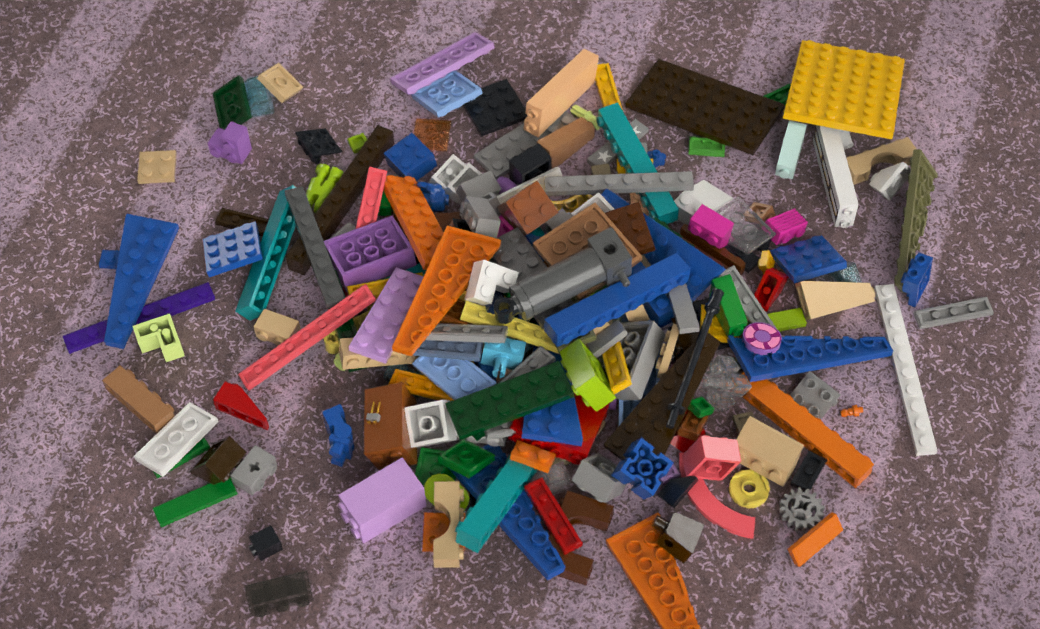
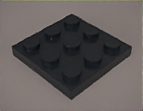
(495, 108)

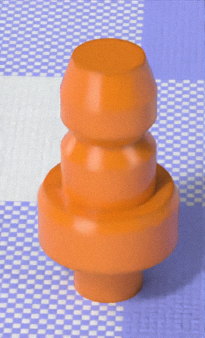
(855, 410)

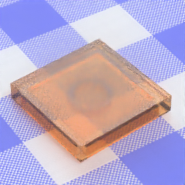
(433, 133)

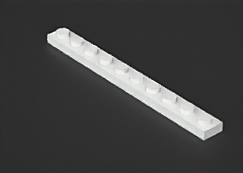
(905, 370)

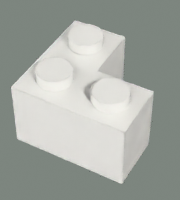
(487, 278)

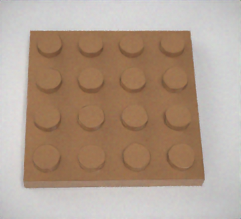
(572, 237)

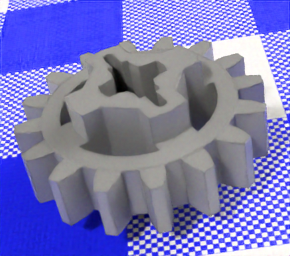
(799, 517)

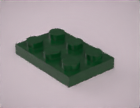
(232, 103)

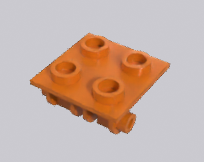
(434, 527)

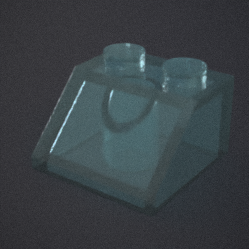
(258, 97)

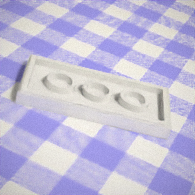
(176, 439)

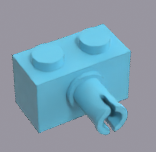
(503, 355)

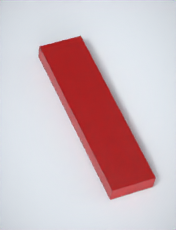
(553, 516)

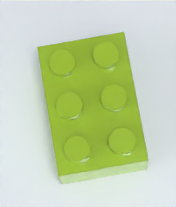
(586, 375)

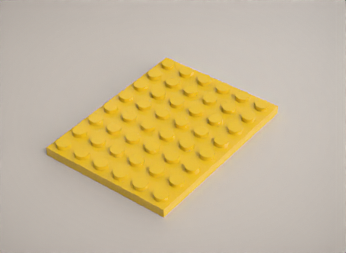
(845, 89)

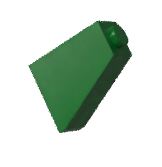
(731, 311)

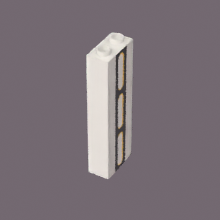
(835, 175)

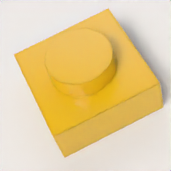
(766, 261)

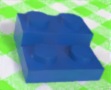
(917, 277)

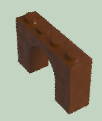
(588, 512)

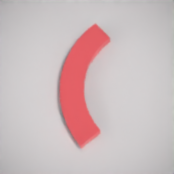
(715, 511)

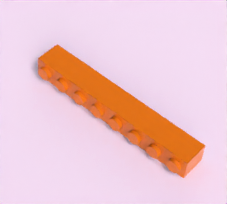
(809, 431)

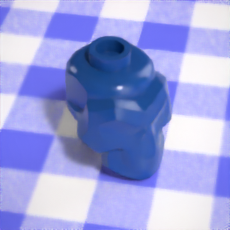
(434, 195)

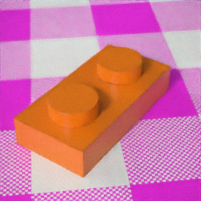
(532, 456)

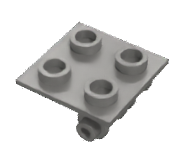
(815, 395)

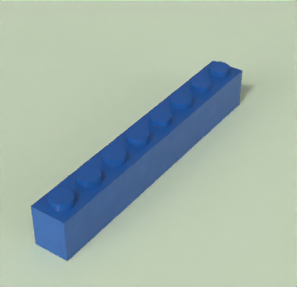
(616, 300)

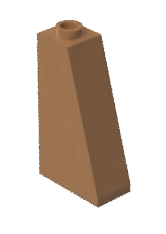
(567, 140)

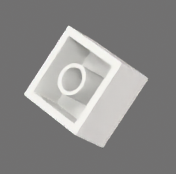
(429, 424)

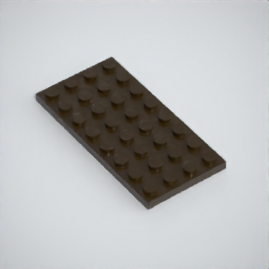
(705, 106)

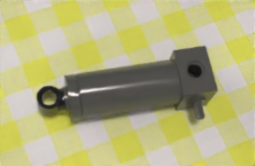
(600, 262)

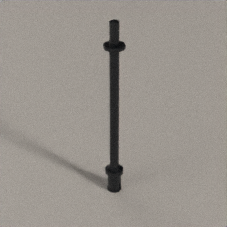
(712, 307)

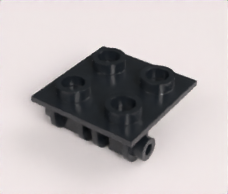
(317, 143)

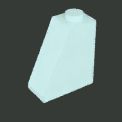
(790, 150)

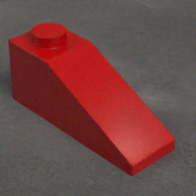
(235, 402)

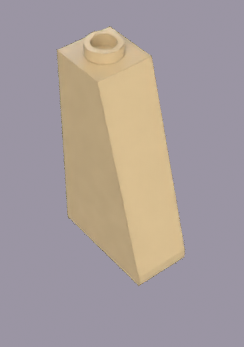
(824, 298)

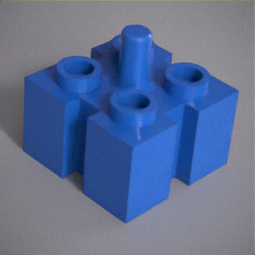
(642, 468)

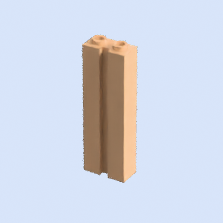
(560, 92)

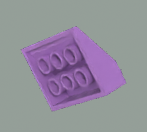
(370, 252)

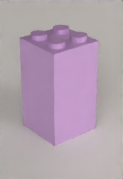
(382, 500)

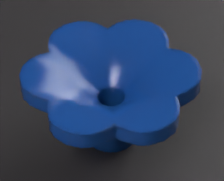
(658, 157)

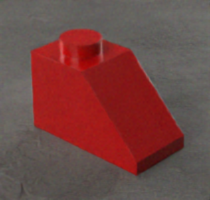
(770, 287)

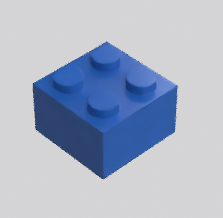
(410, 158)

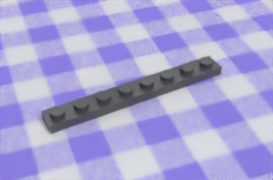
(314, 246)

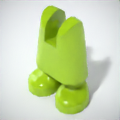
(320, 189)

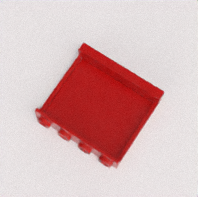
(590, 424)

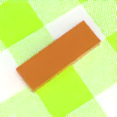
(815, 539)

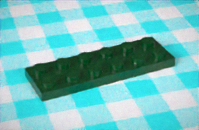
(509, 400)

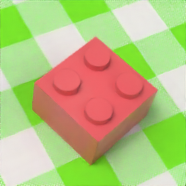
(711, 458)

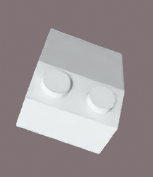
(703, 193)

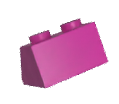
(711, 226)

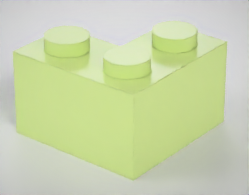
(157, 334)

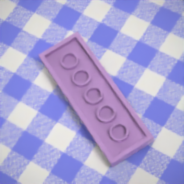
(442, 63)
(386, 316)

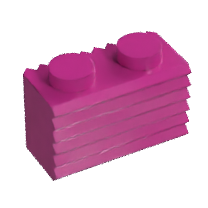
(787, 226)

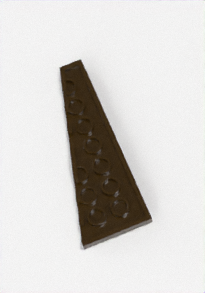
(651, 414)

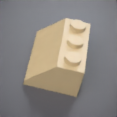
(768, 451)

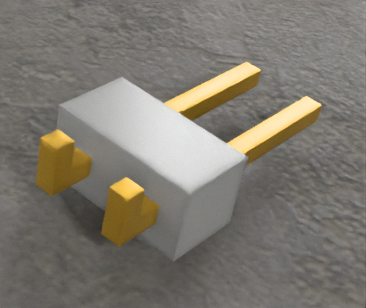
(373, 417)

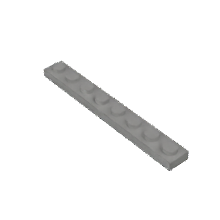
(619, 183)

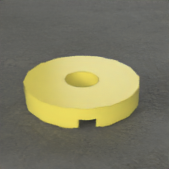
(749, 499)

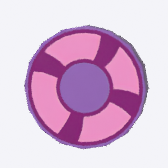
(761, 338)

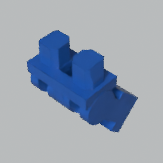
(339, 435)

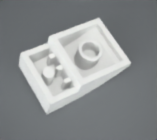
(452, 174)

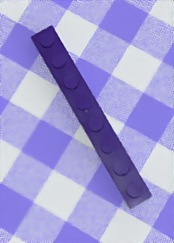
(170, 305)

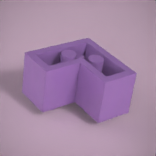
(231, 143)

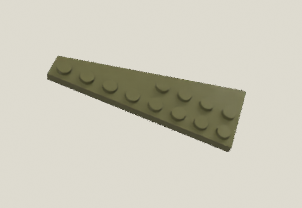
(915, 212)

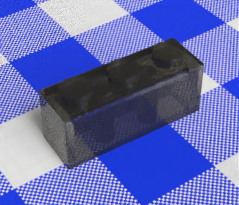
(279, 594)

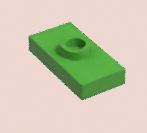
(705, 147)

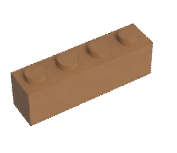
(138, 398)

